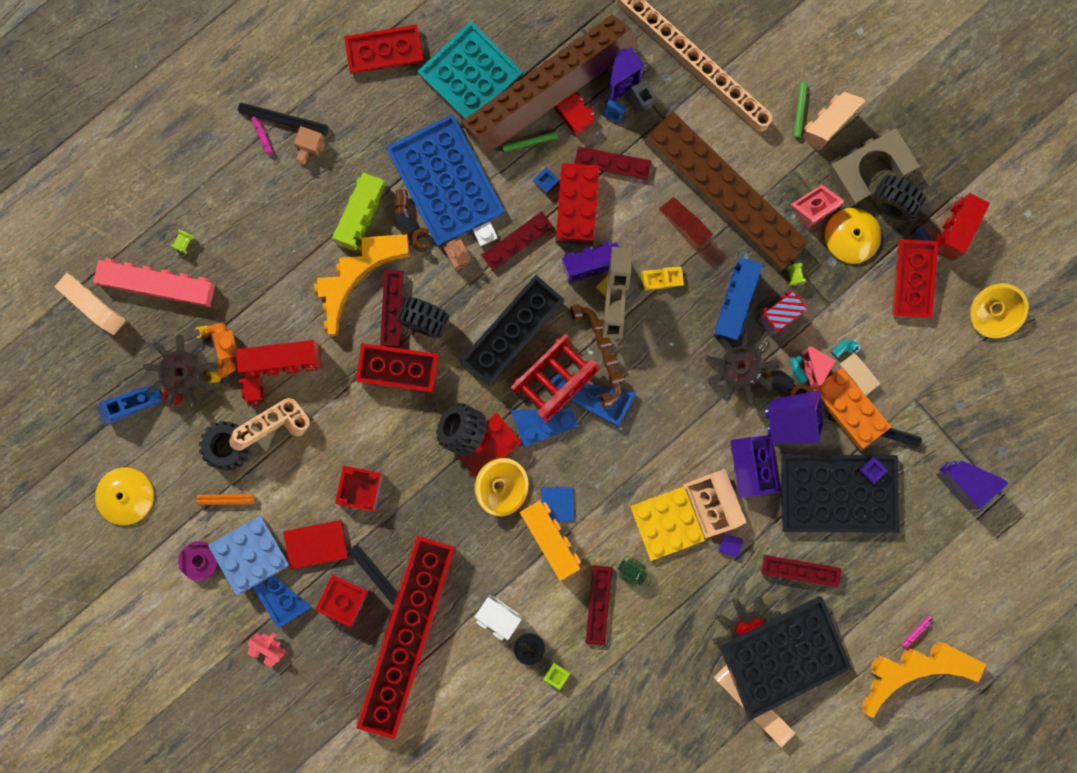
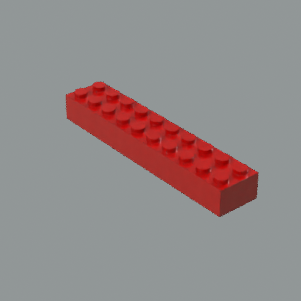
(404, 637)

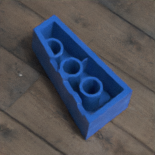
(737, 299)

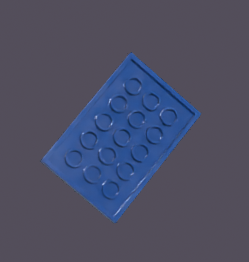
(445, 180)

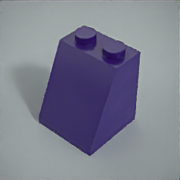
(796, 418)
(970, 484)

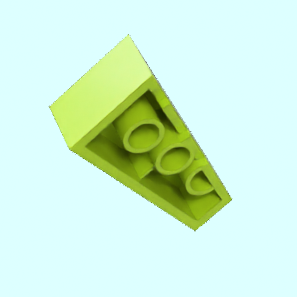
(359, 212)

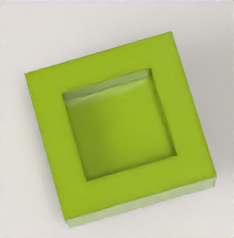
(556, 676)

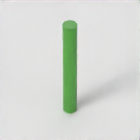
(800, 110)
(529, 141)

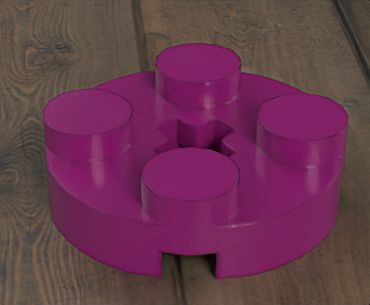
(191, 569)

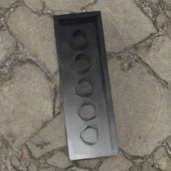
(512, 331)

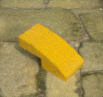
(662, 278)

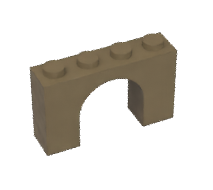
(889, 147)
(617, 284)

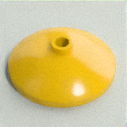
(842, 241)
(1005, 317)
(510, 489)
(136, 500)

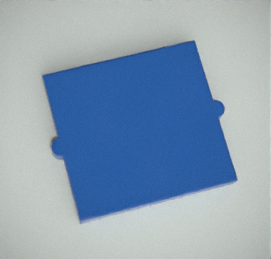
(559, 502)

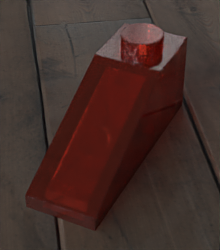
(686, 223)

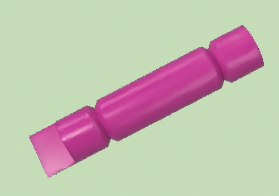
(262, 136)
(917, 632)

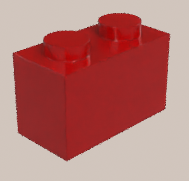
(575, 114)

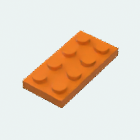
(852, 409)

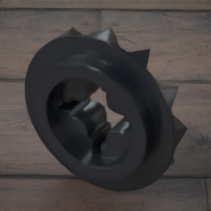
(528, 658)

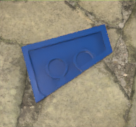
(589, 399)
(534, 429)
(280, 601)

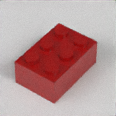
(961, 226)

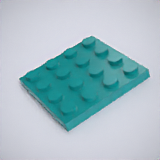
(469, 71)

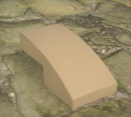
(860, 374)

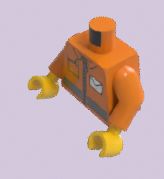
(224, 349)

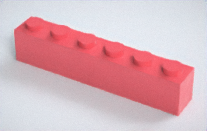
(154, 283)

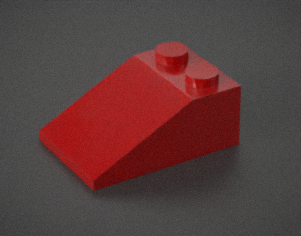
(498, 443)

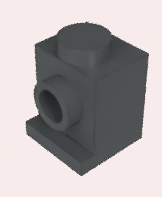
(641, 96)

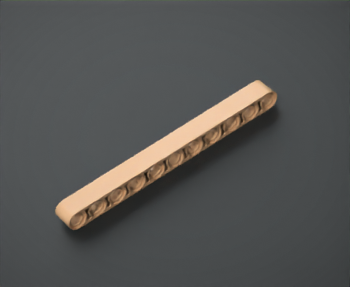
(696, 67)

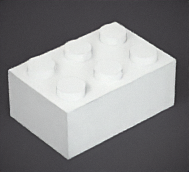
(498, 617)

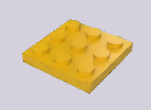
(667, 523)

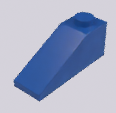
(127, 405)

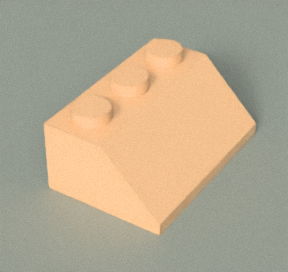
(832, 119)
(715, 503)

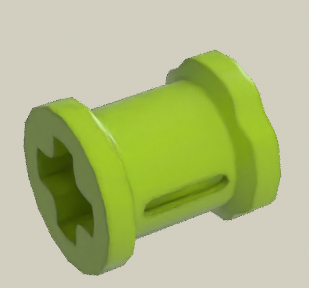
(182, 241)
(796, 274)

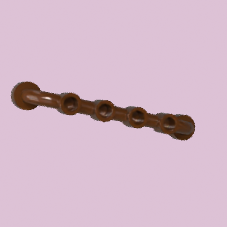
(608, 360)

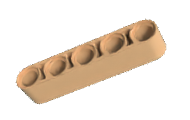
(769, 721)

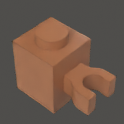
(308, 142)
(457, 254)

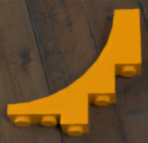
(374, 253)
(892, 676)

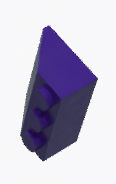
(625, 74)
(587, 263)
(755, 466)

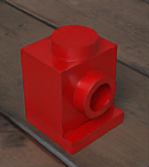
(252, 391)

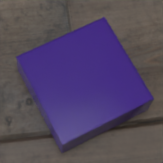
(873, 470)
(730, 545)

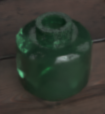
(632, 572)

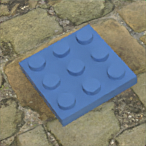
(248, 555)

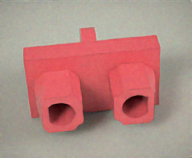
(267, 646)

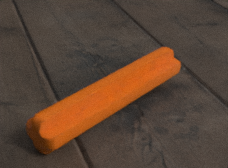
(225, 499)

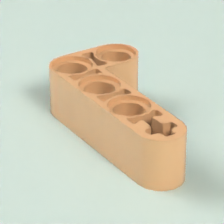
(90, 304)
(266, 426)

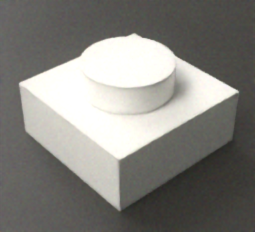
(485, 234)

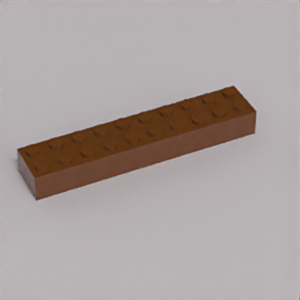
(548, 84)
(726, 192)

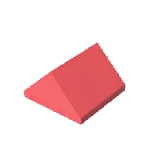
(816, 205)
(816, 366)

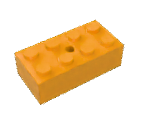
(550, 541)

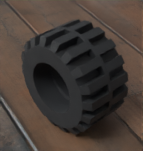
(898, 198)
(423, 317)
(461, 429)
(209, 450)

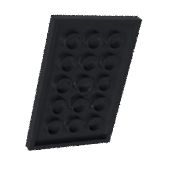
(834, 496)
(785, 657)

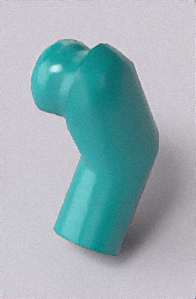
(846, 346)
(797, 370)

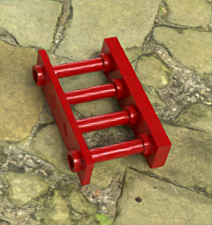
(561, 395)

